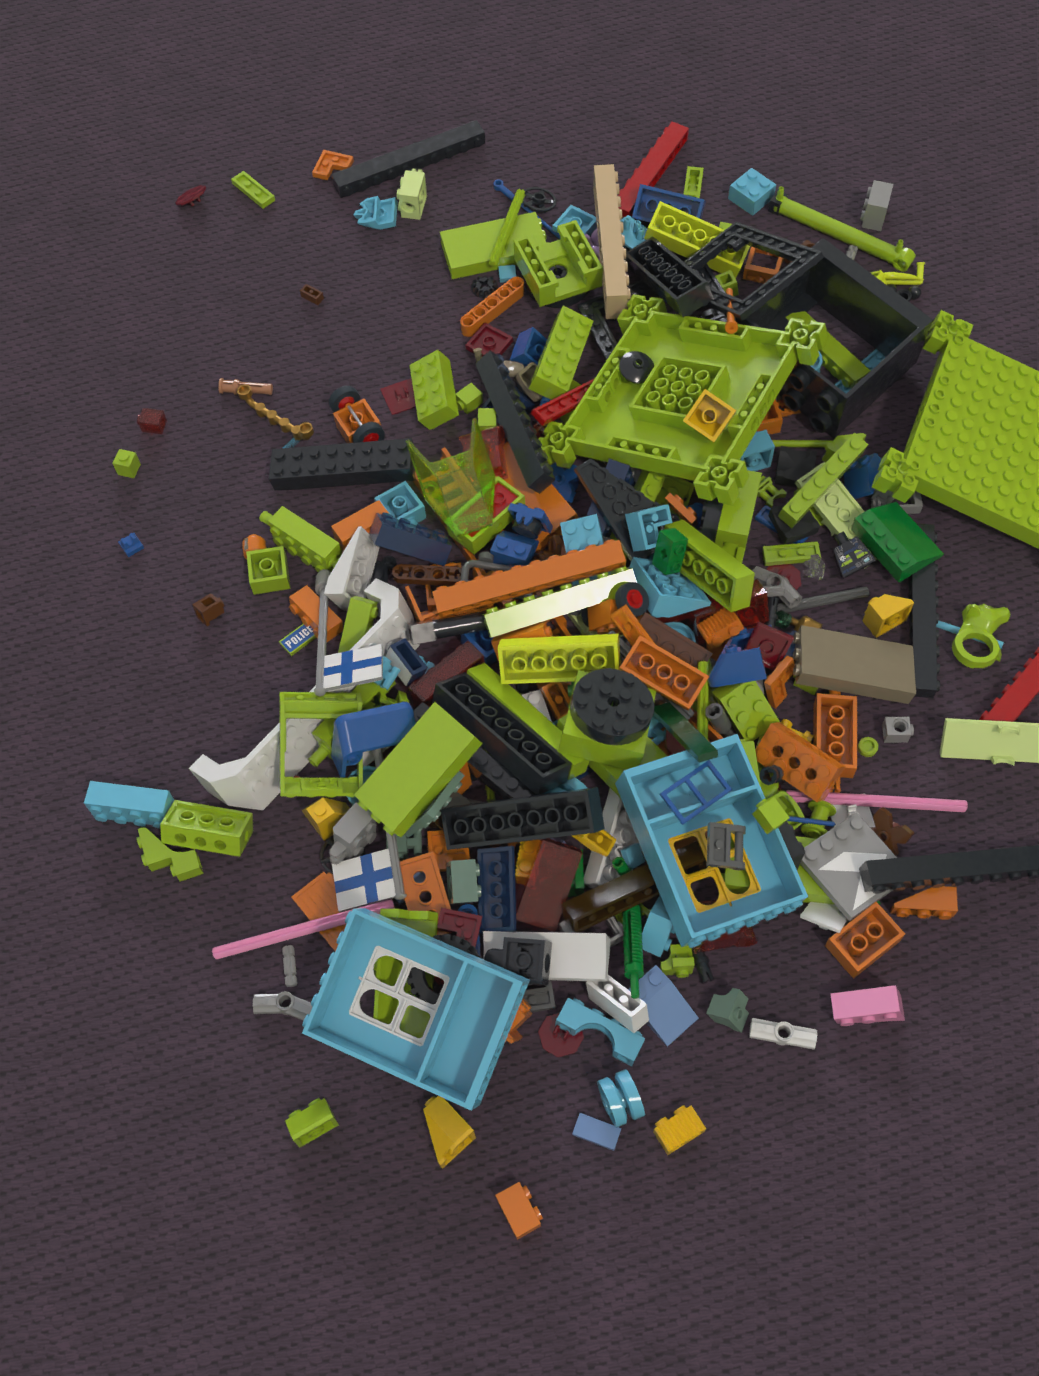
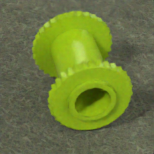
(821, 811)

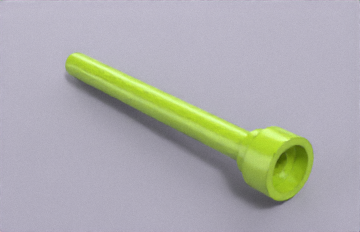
(801, 443)

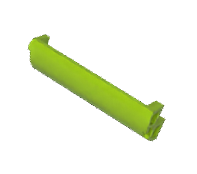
(389, 968)

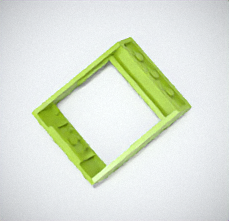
(310, 706)

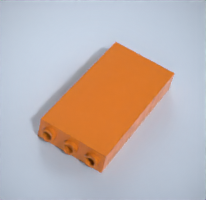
(549, 500)

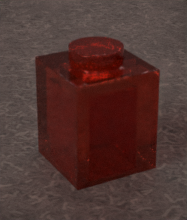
(152, 420)

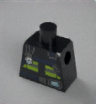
(851, 555)

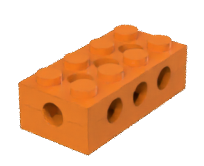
(810, 758)

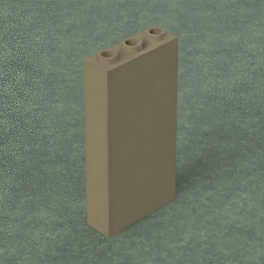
(854, 664)

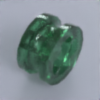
(784, 619)

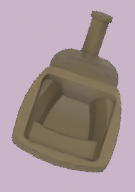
(522, 375)

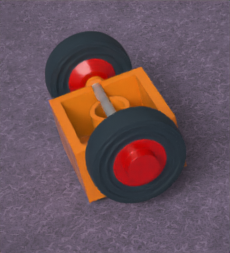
(354, 416)
(598, 616)

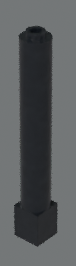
(446, 627)

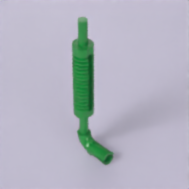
(632, 937)

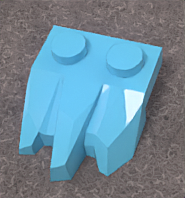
(377, 213)

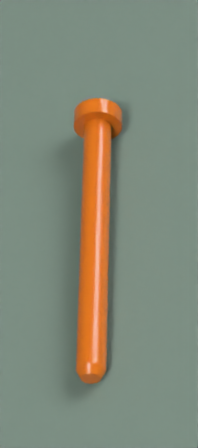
(731, 325)

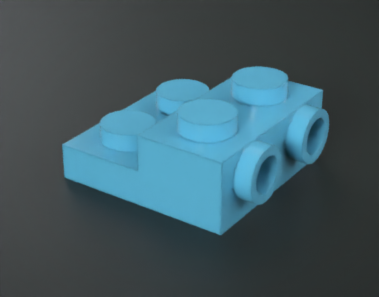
(585, 220)

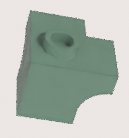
(729, 1009)

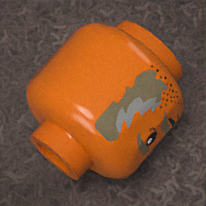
(253, 542)

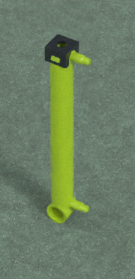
(896, 255)

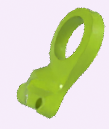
(980, 623)

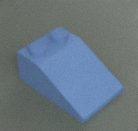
(666, 1007)

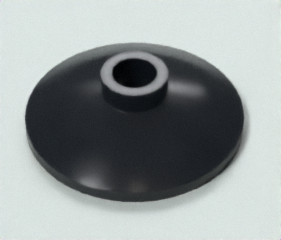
(632, 371)

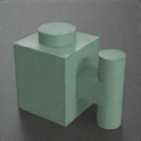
(405, 843)

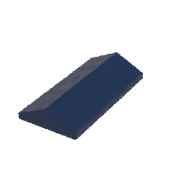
(497, 885)

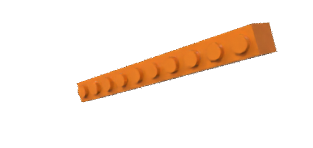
(529, 578)

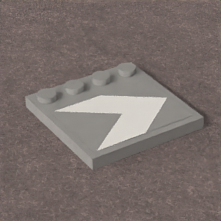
(836, 861)

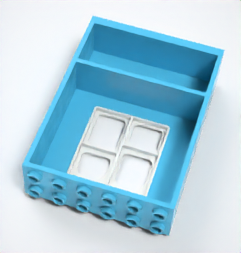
(464, 1024)

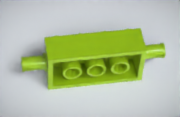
(302, 539)
(323, 733)

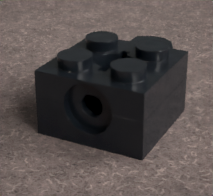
(524, 957)

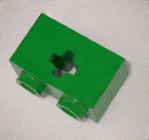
(669, 551)

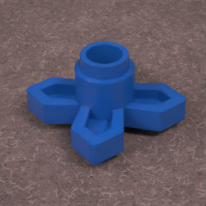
(566, 481)

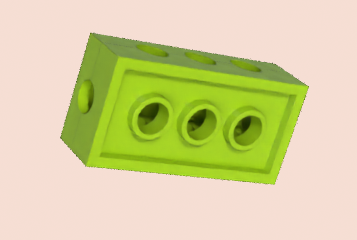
(206, 828)

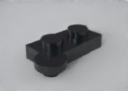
(381, 569)

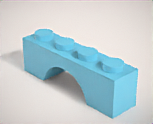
(577, 1017)

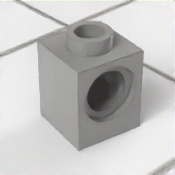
(890, 735)

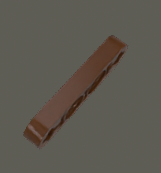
(428, 578)

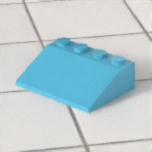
(669, 593)

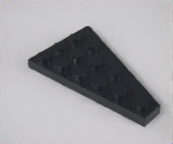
(614, 500)

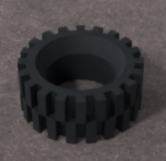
(417, 978)

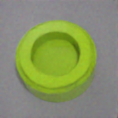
(867, 747)

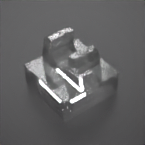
(816, 567)

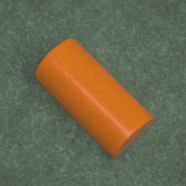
(664, 672)

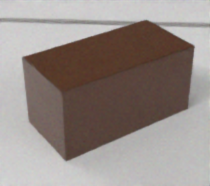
(311, 294)

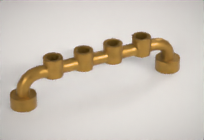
(300, 432)

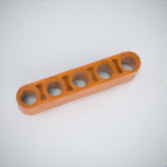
(492, 306)

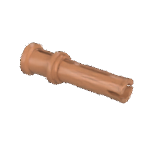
(232, 385)

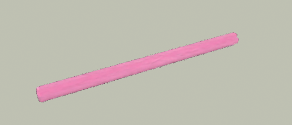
(886, 801)
(292, 931)

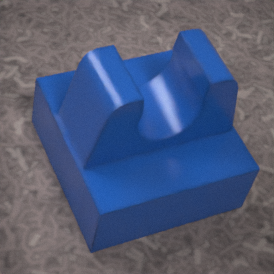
(131, 544)

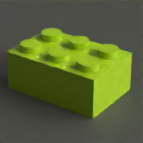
(746, 709)

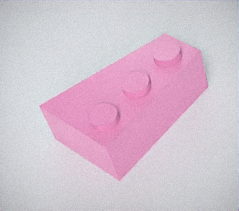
(867, 1006)

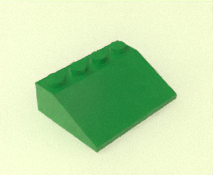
(895, 540)

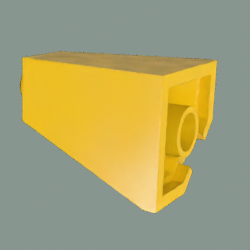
(324, 815)
(447, 1130)

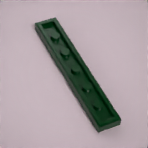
(685, 732)

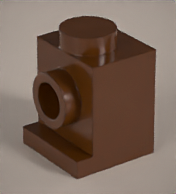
(208, 608)

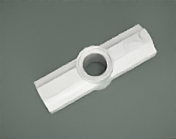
(797, 1035)

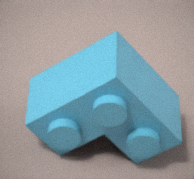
(644, 524)
(657, 930)

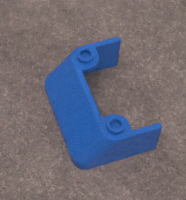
(737, 664)
(369, 731)

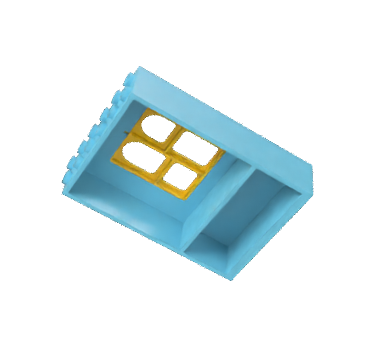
(771, 871)

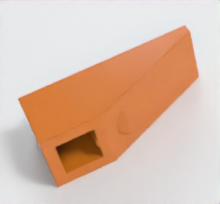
(928, 903)

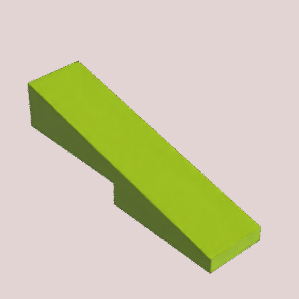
(693, 181)

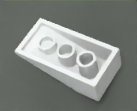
(353, 570)

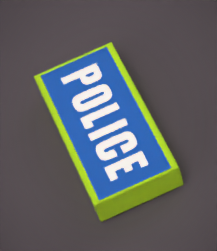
(297, 639)

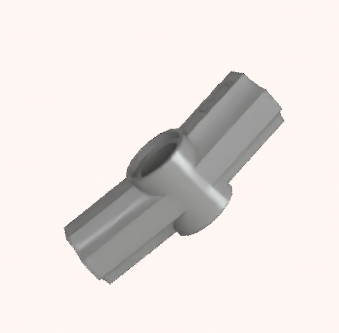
(768, 578)
(272, 1005)

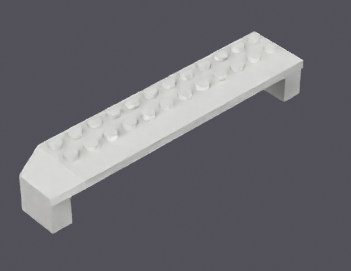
(256, 778)

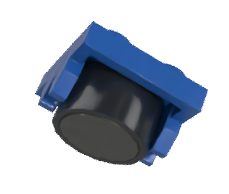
(529, 521)

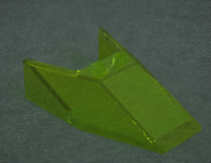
(459, 486)

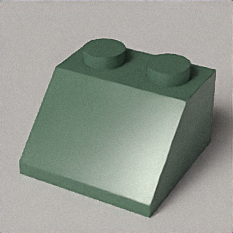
(462, 881)

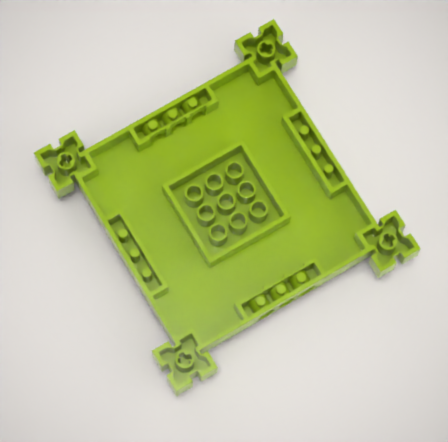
(689, 354)
(973, 435)

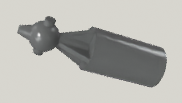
(719, 719)

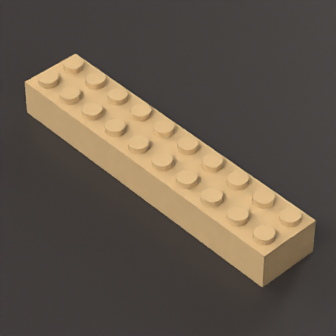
(611, 240)

